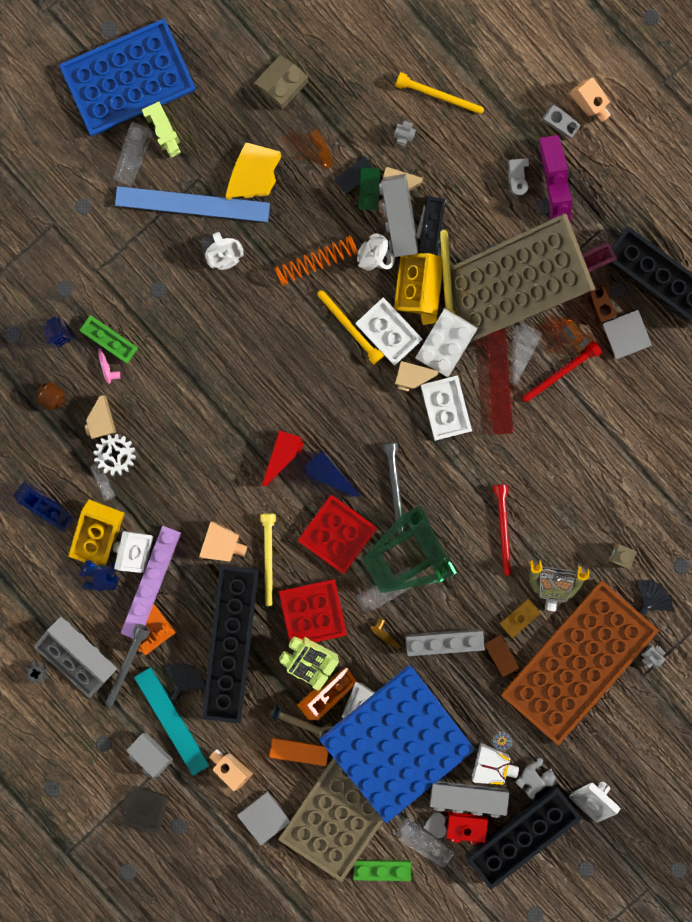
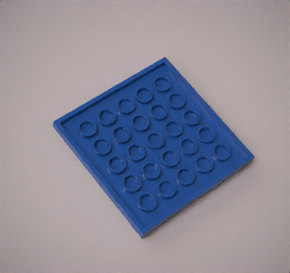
(397, 744)

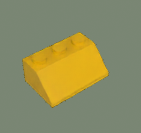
(419, 283)

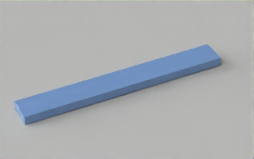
(192, 204)

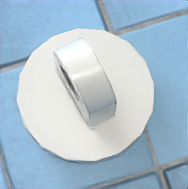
(223, 252)
(372, 253)

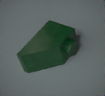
(369, 188)

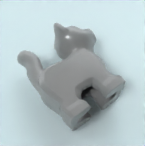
(535, 782)

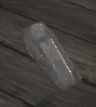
(132, 153)
(523, 345)
(373, 599)
(424, 843)

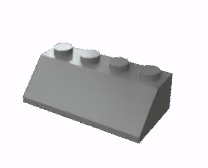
(75, 657)

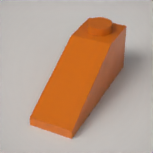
(319, 702)

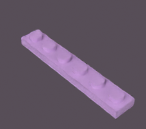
(151, 580)

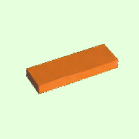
(298, 751)

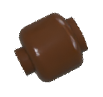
(50, 396)

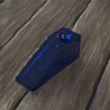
(57, 332)
(325, 472)
(43, 506)

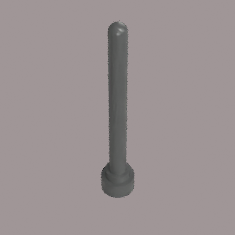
(391, 450)
(140, 633)

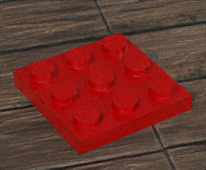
(337, 534)
(313, 611)

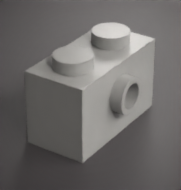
(149, 755)

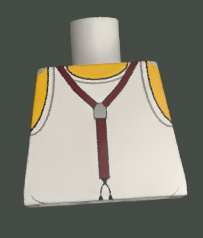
(492, 766)

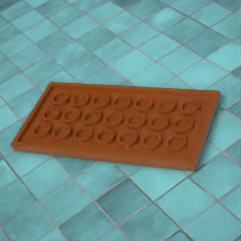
(579, 662)

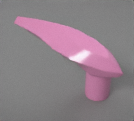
(106, 369)

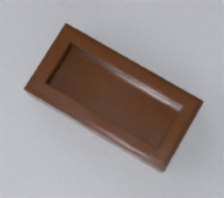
(501, 655)

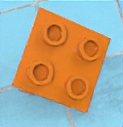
(159, 631)

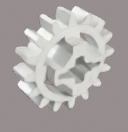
(122, 453)

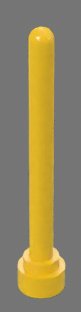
(404, 82)
(373, 354)

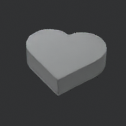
(435, 825)

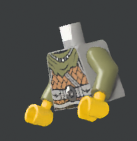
(555, 583)

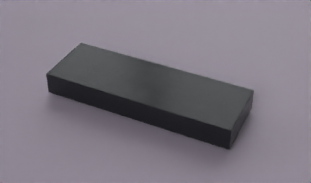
(432, 225)

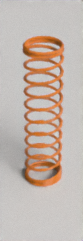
(348, 239)

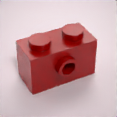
(466, 827)

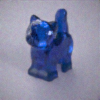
(101, 576)

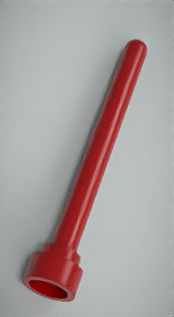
(591, 351)
(500, 492)

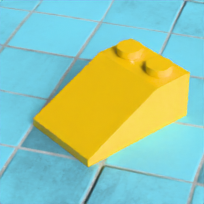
(96, 533)

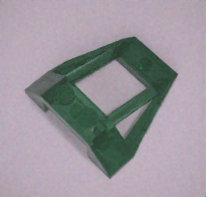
(429, 545)

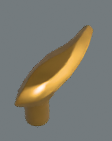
(377, 630)

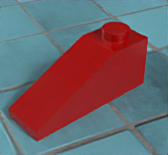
(283, 452)

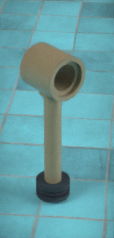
(277, 714)

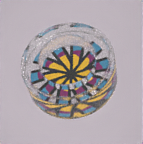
(502, 741)

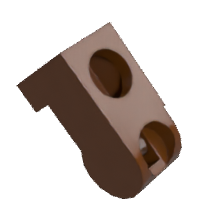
(601, 305)

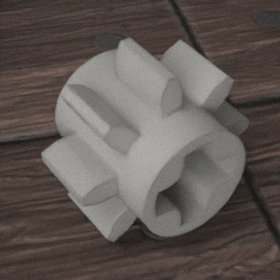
(404, 133)
(653, 656)

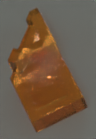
(324, 155)

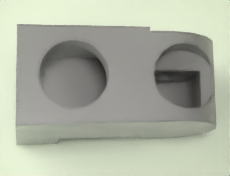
(560, 121)
(517, 182)

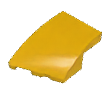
(253, 172)

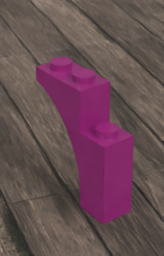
(556, 176)

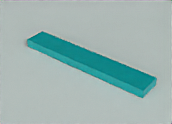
(171, 721)

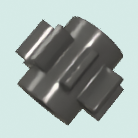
(38, 667)

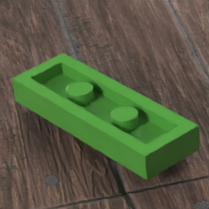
(109, 339)
(382, 870)

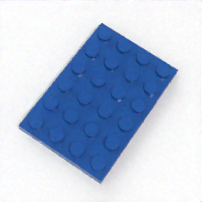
(127, 76)

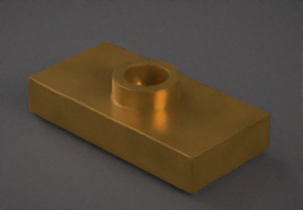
(520, 618)

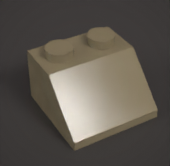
(282, 81)

